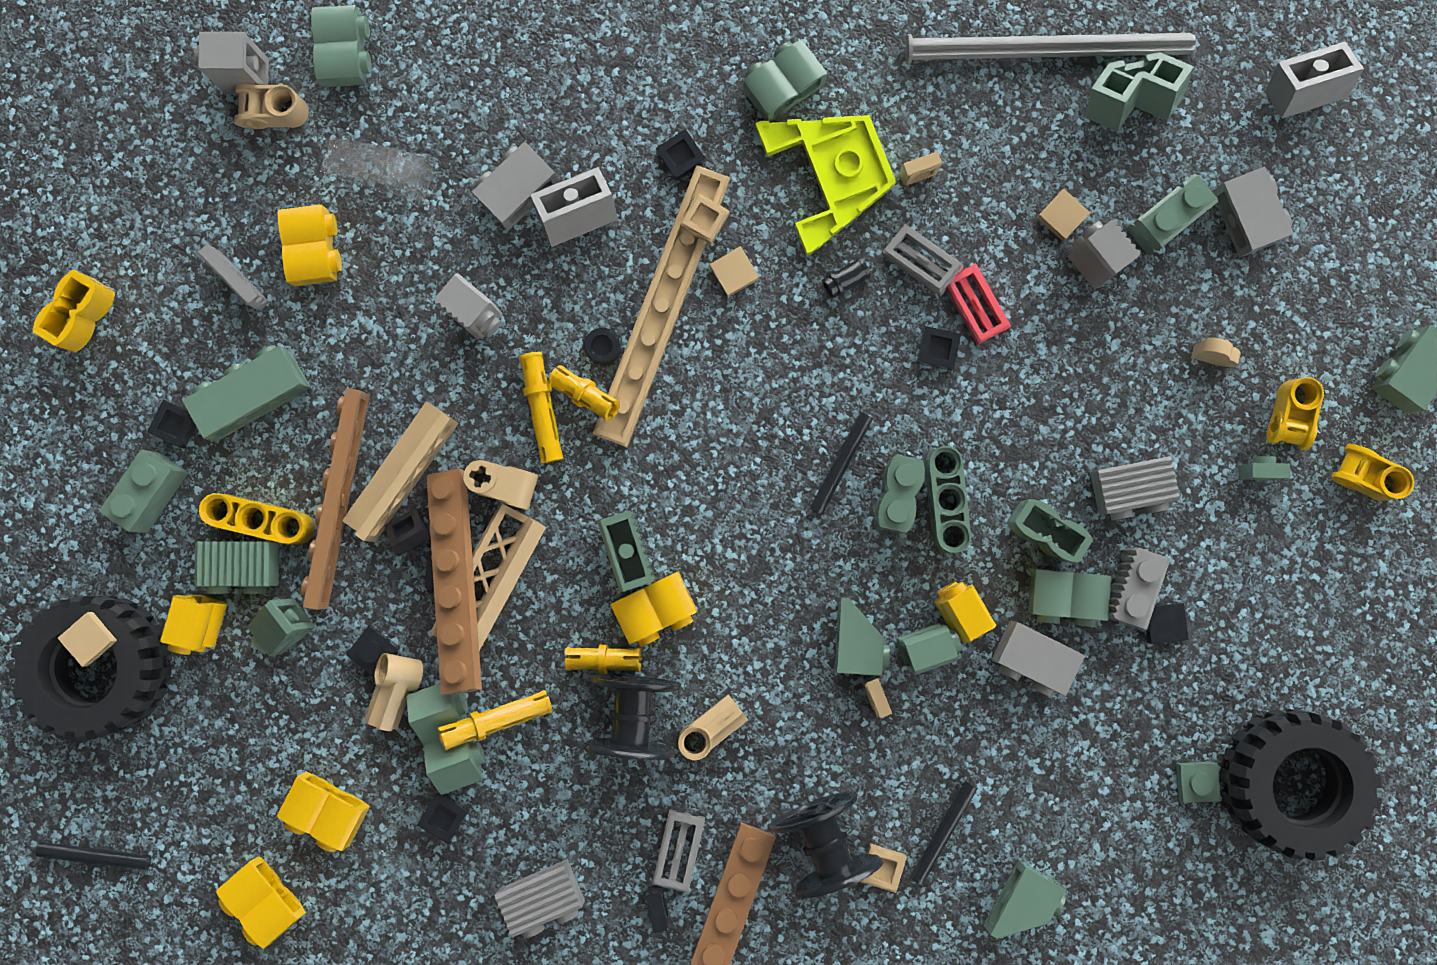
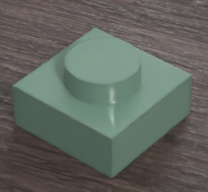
(1264, 469)
(1198, 782)

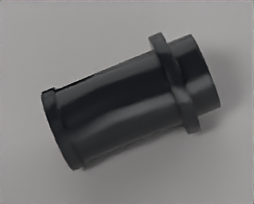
(845, 278)

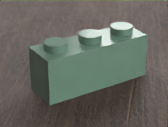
(246, 393)

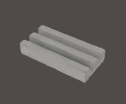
(233, 277)
(946, 277)
(686, 819)

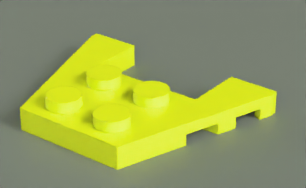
(846, 166)

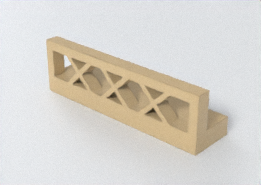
(400, 472)
(509, 569)

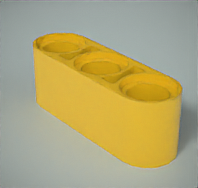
(240, 518)

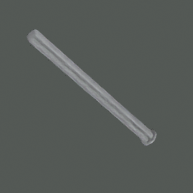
(1048, 46)

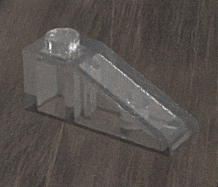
(378, 168)

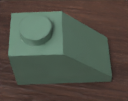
(279, 626)
(858, 643)
(1025, 902)

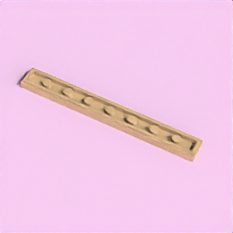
(658, 313)

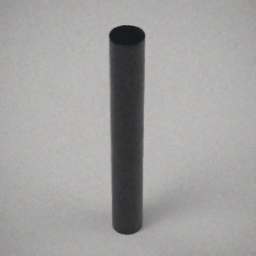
(841, 463)
(943, 833)
(93, 856)

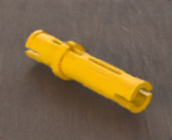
(543, 418)
(487, 722)

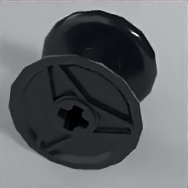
(631, 717)
(826, 845)

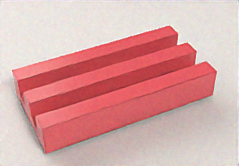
(978, 336)

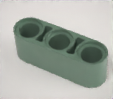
(955, 483)

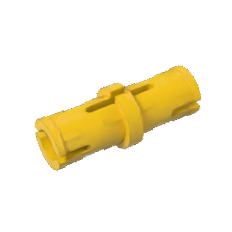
(584, 393)
(603, 659)

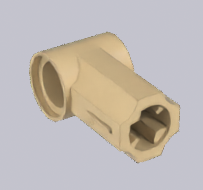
(394, 679)
(714, 726)

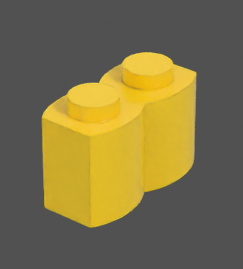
(308, 245)
(73, 312)
(654, 608)
(964, 611)
(192, 623)
(322, 812)
(259, 902)

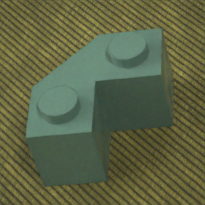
(1149, 85)
(457, 765)

